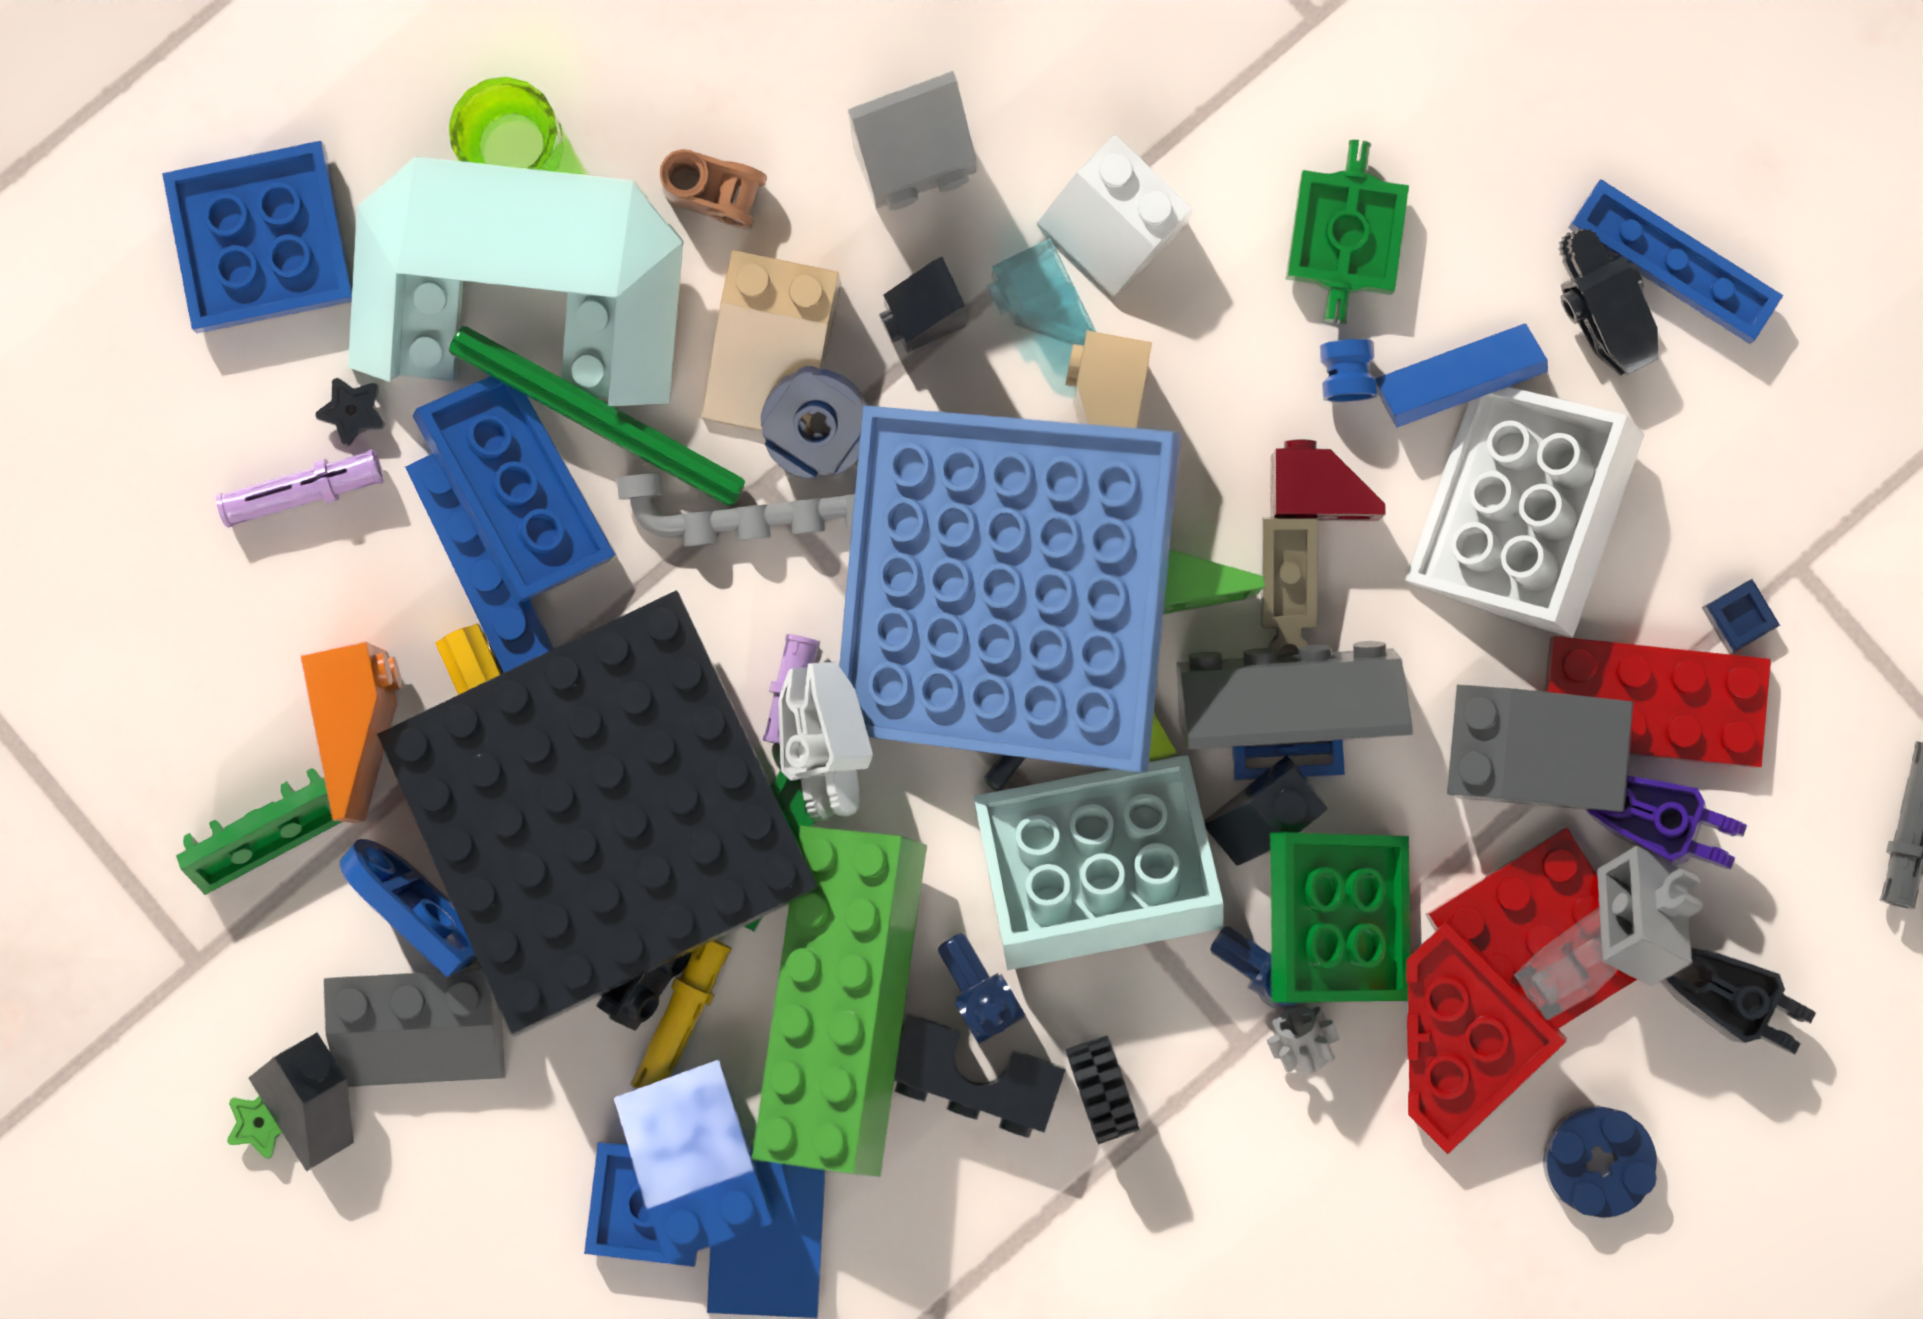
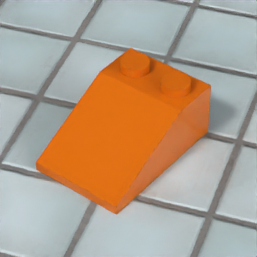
(350, 704)

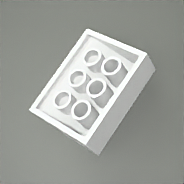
(1526, 507)

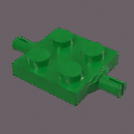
(1347, 232)

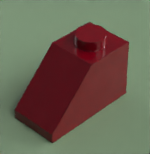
(1319, 485)

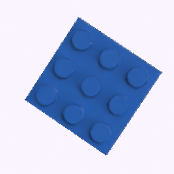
(258, 237)

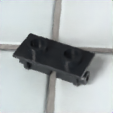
(639, 998)

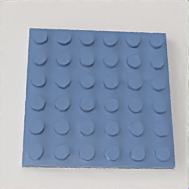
(1009, 584)

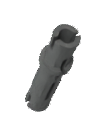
(1906, 850)

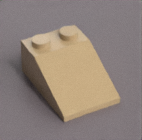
(767, 328)
(1108, 379)

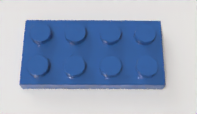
(513, 487)

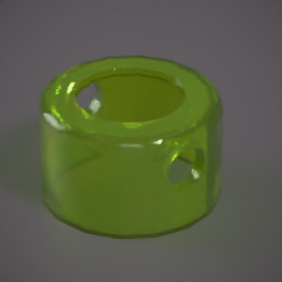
(499, 98)

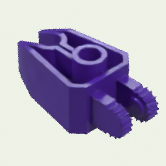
(1667, 822)

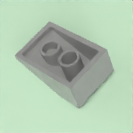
(913, 142)

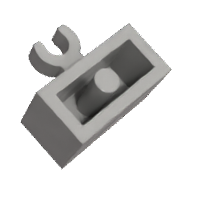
(1646, 915)

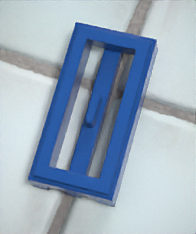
(1335, 748)

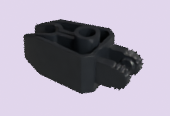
(1607, 303)
(1738, 999)

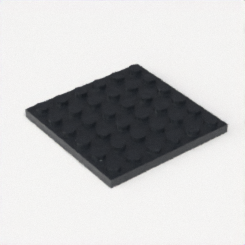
(596, 813)

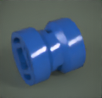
(1348, 370)

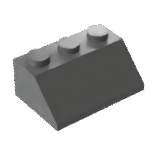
(414, 1027)

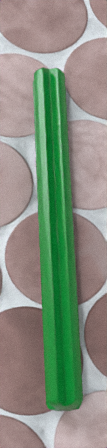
(596, 415)

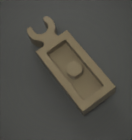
(1289, 578)

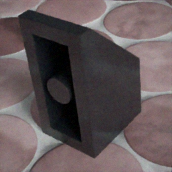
(923, 307)
(1272, 803)
(307, 1100)

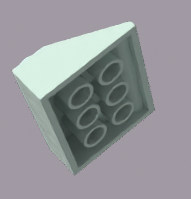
(1099, 862)

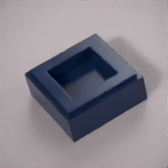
(1740, 616)

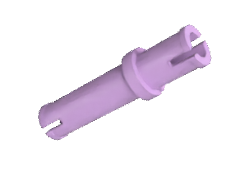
(318, 483)

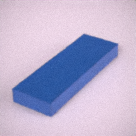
(1461, 375)

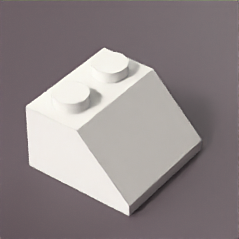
(1115, 216)

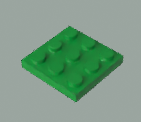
(1339, 917)

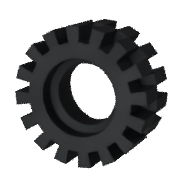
(1102, 1089)

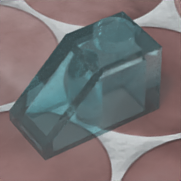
(1040, 294)

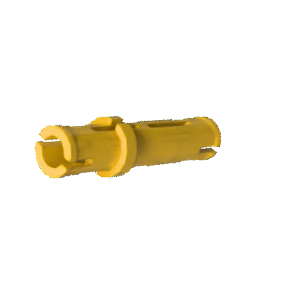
(685, 1006)

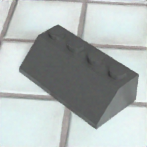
(1292, 696)

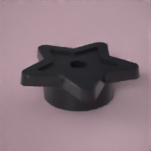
(351, 425)

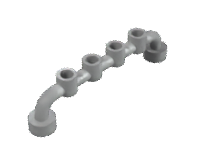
(749, 521)

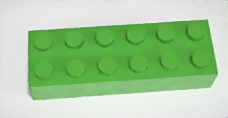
(840, 1003)

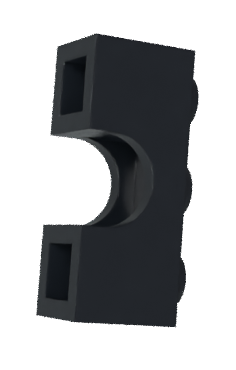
(1019, 1096)

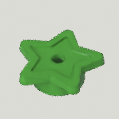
(246, 1132)

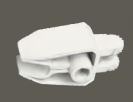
(823, 738)

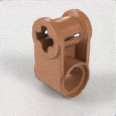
(715, 188)

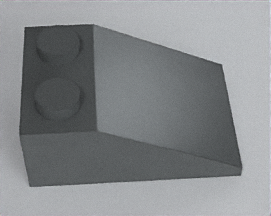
(1540, 748)

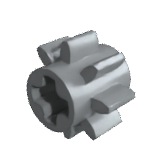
(1303, 1039)

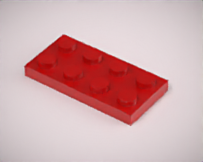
(1683, 700)

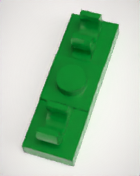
(257, 836)

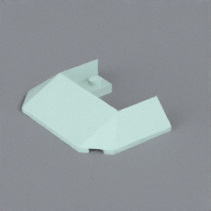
(518, 229)

